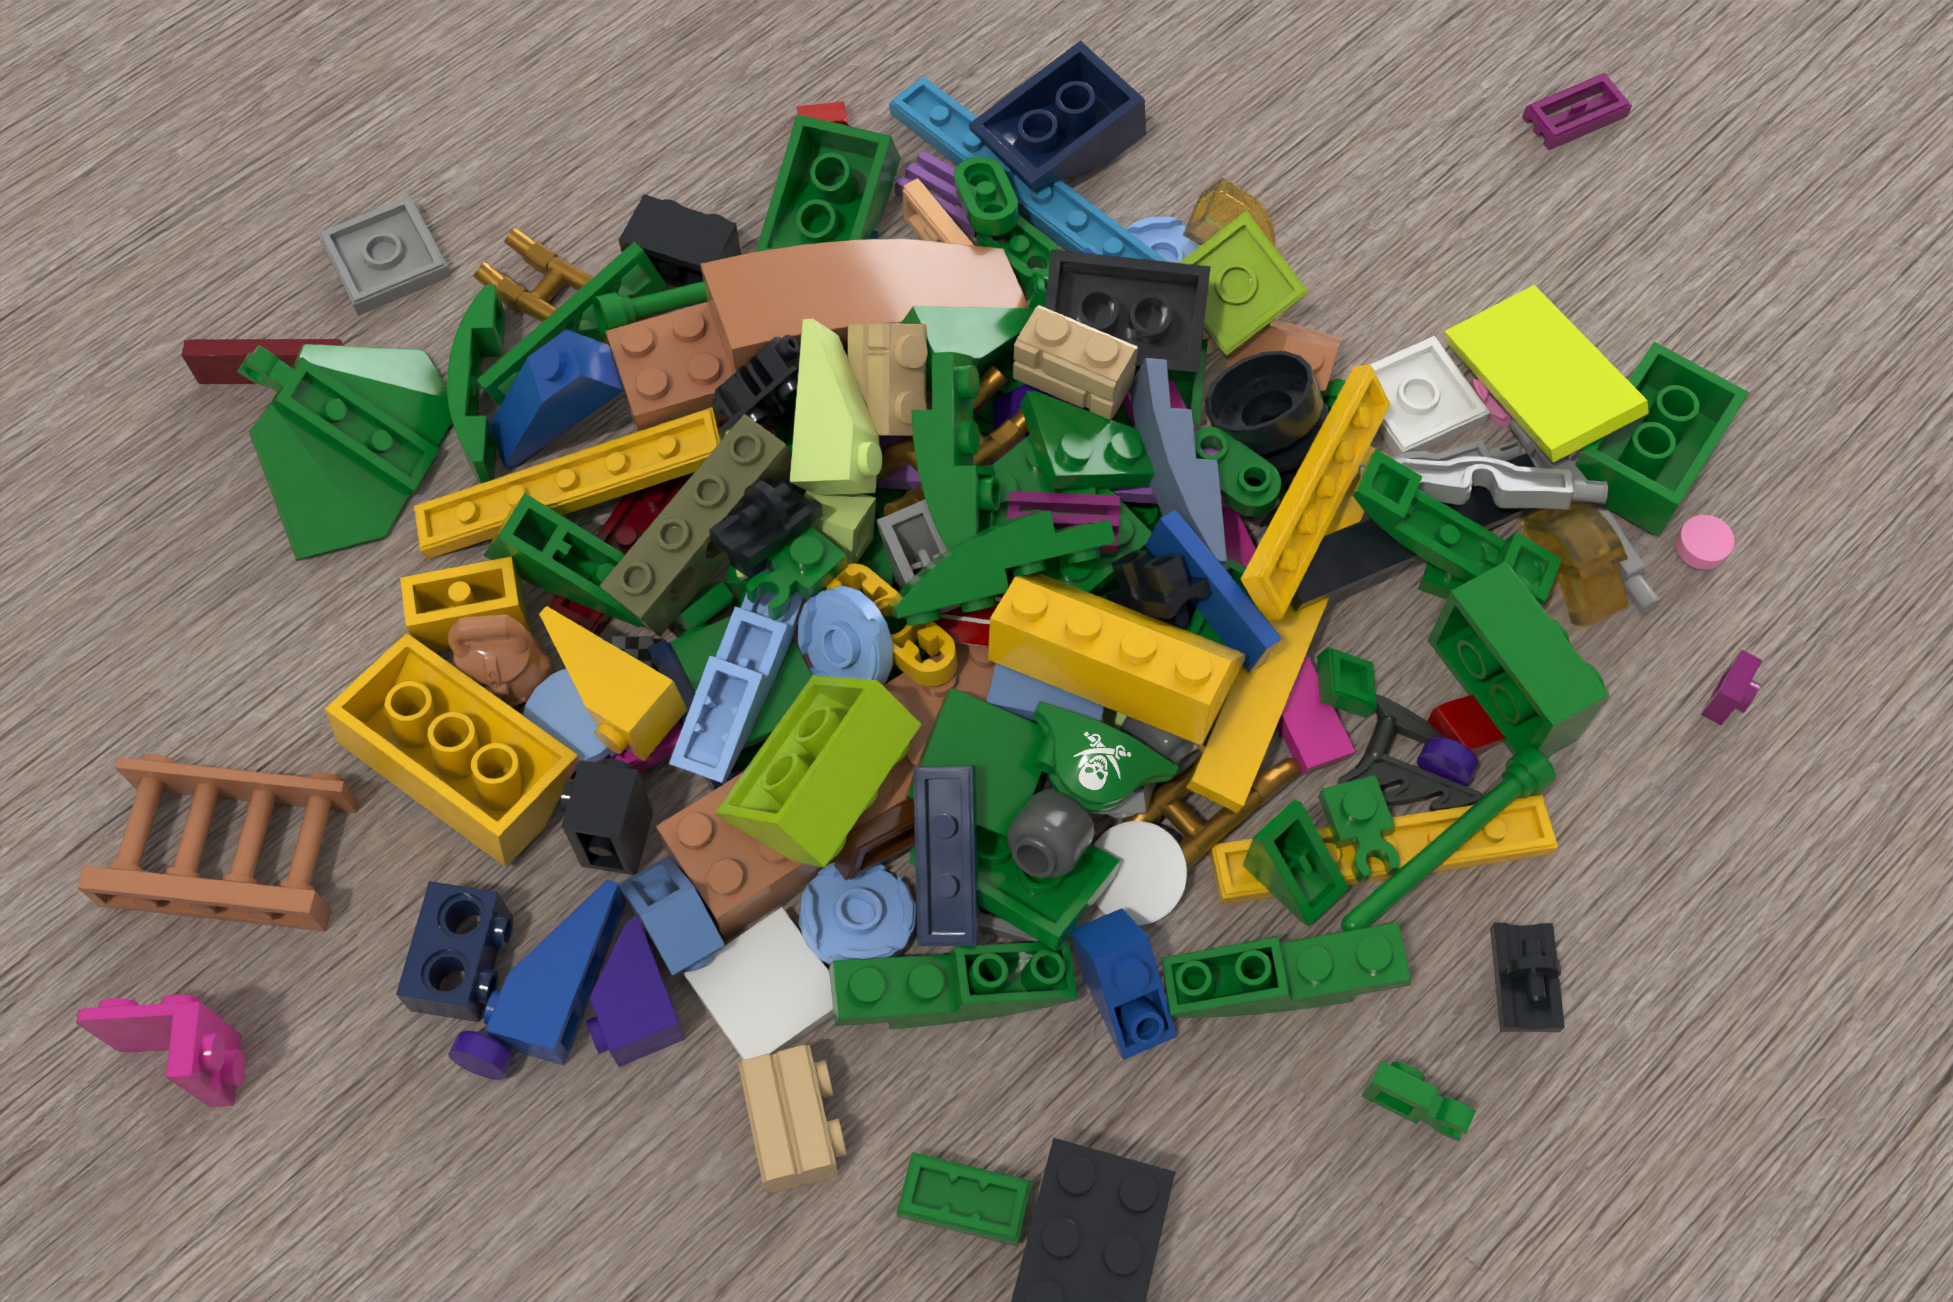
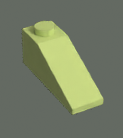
(833, 432)

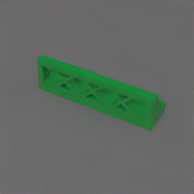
(627, 274)

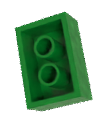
(1661, 454)
(1517, 662)

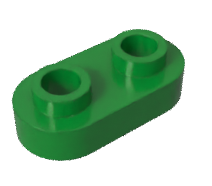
(986, 196)
(1024, 248)
(1235, 465)

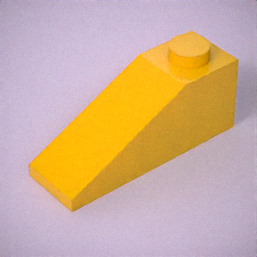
(623, 695)

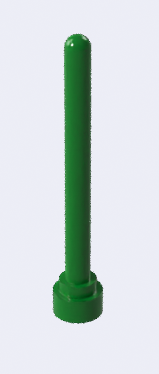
(617, 311)
(1525, 775)

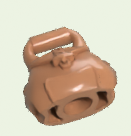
(500, 656)

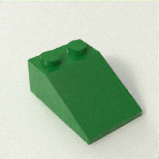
(829, 185)

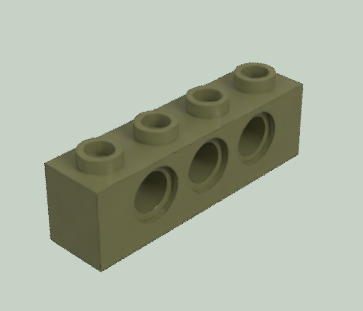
(676, 550)

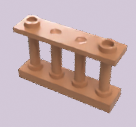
(238, 894)

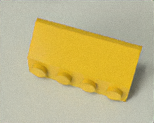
(1112, 655)
(453, 748)

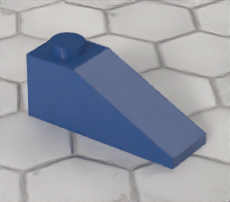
(554, 393)
(552, 985)

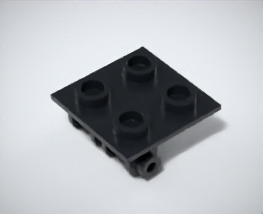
(763, 387)

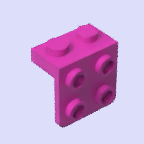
(201, 1046)

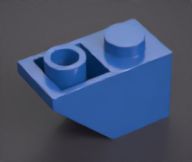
(1124, 982)

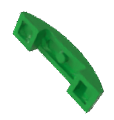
(477, 336)
(1443, 535)

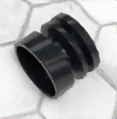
(1271, 408)

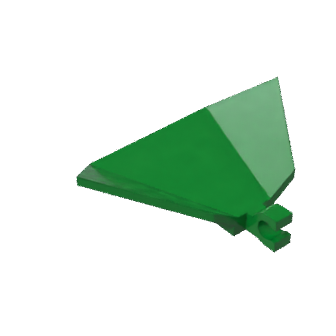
(345, 439)

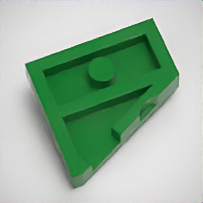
(1084, 448)

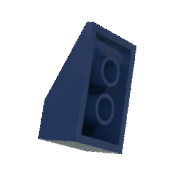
(1063, 119)

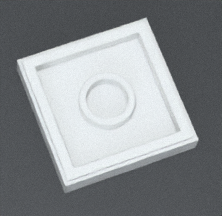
(1426, 398)
(765, 987)

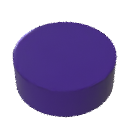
(1448, 760)
(481, 1055)

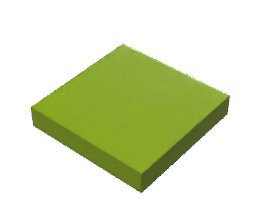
(1246, 283)

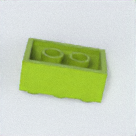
(820, 768)

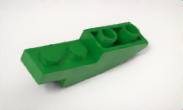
(945, 442)
(976, 566)
(1287, 975)
(953, 986)

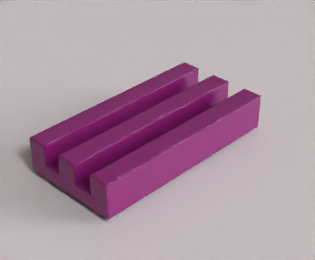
(1583, 116)
(1105, 506)

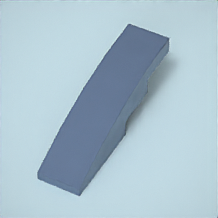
(1179, 478)

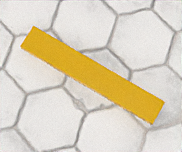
(570, 481)
(1315, 493)
(1514, 834)

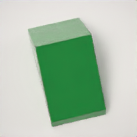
(1295, 864)

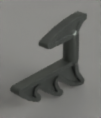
(1415, 782)

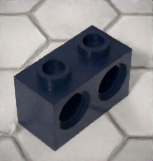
(439, 951)

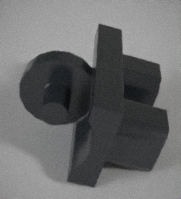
(764, 524)
(1157, 586)
(1527, 978)

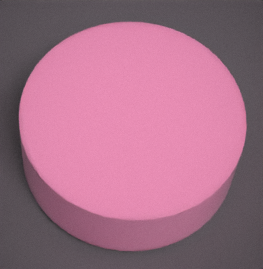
(1704, 542)

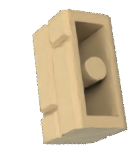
(1074, 362)
(890, 372)
(789, 1118)

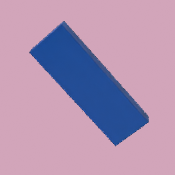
(1228, 607)

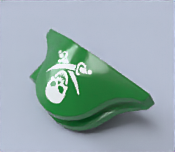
(1094, 759)

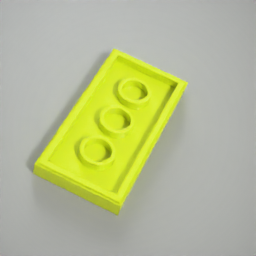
(1546, 373)

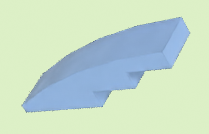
(735, 687)

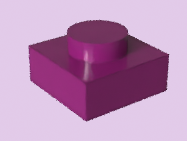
(1734, 688)

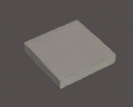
(384, 255)

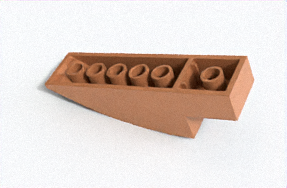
(684, 355)

